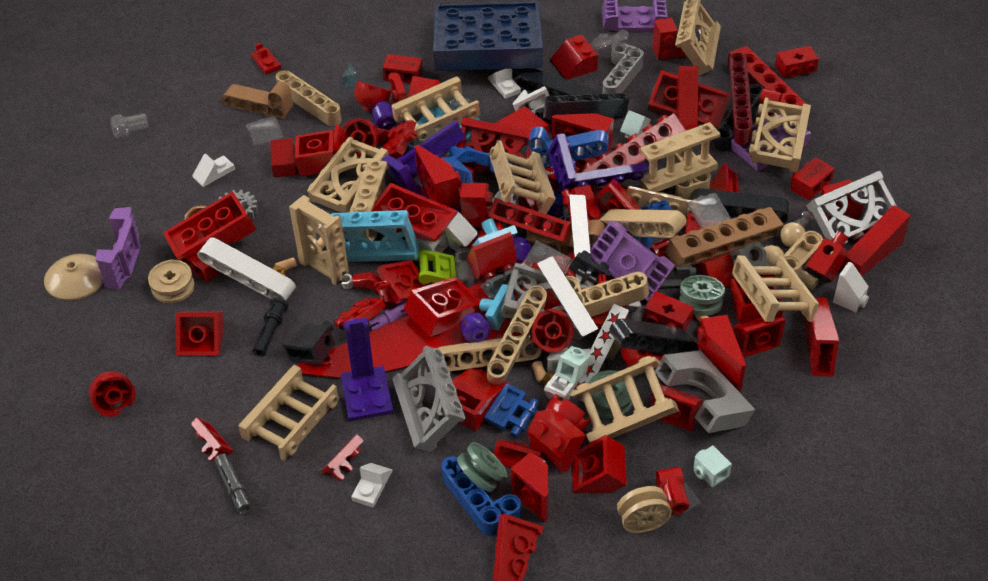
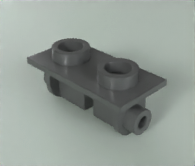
(676, 276)
(493, 285)

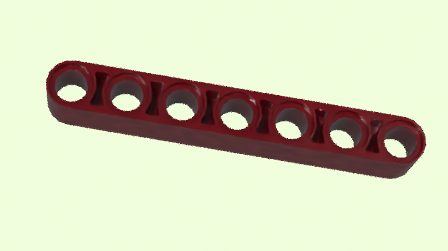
(740, 99)

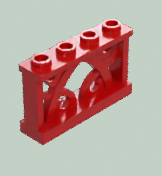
(505, 133)

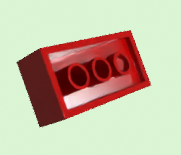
(711, 101)
(425, 215)
(220, 220)

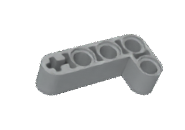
(628, 64)

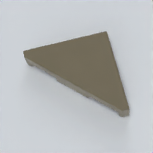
(613, 350)

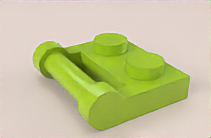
(442, 266)

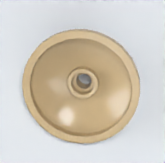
(73, 277)

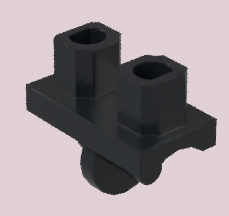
(588, 268)

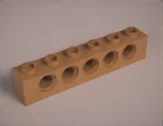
(723, 237)

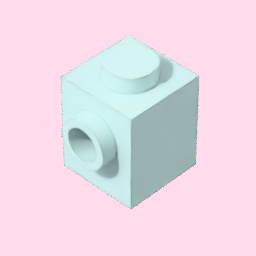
(634, 124)
(573, 364)
(711, 466)

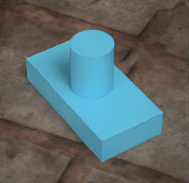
(492, 231)
(493, 308)

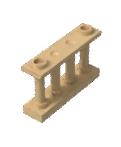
(432, 97)
(533, 170)
(684, 170)
(765, 299)
(280, 395)
(641, 416)

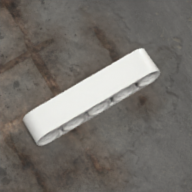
(246, 270)

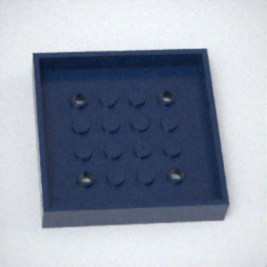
(487, 36)

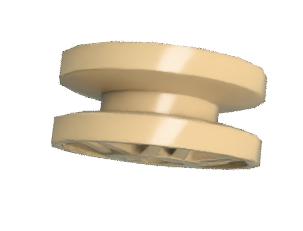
(171, 281)
(644, 509)

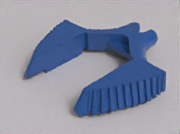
(467, 154)

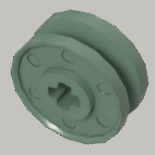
(703, 294)
(620, 391)
(482, 467)

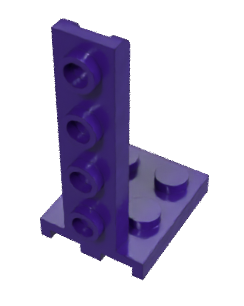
(437, 144)
(565, 174)
(365, 386)

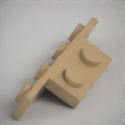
(646, 197)

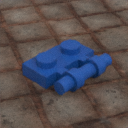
(506, 406)

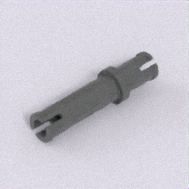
(236, 490)

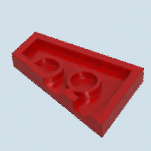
(514, 546)

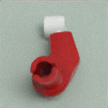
(367, 281)

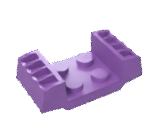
(632, 18)
(777, 133)
(628, 256)
(119, 263)

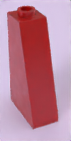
(687, 96)
(519, 119)
(879, 240)
(822, 341)

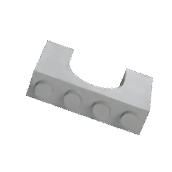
(728, 406)

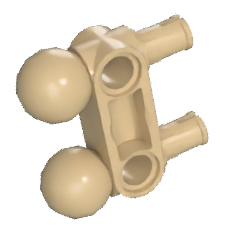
(802, 248)

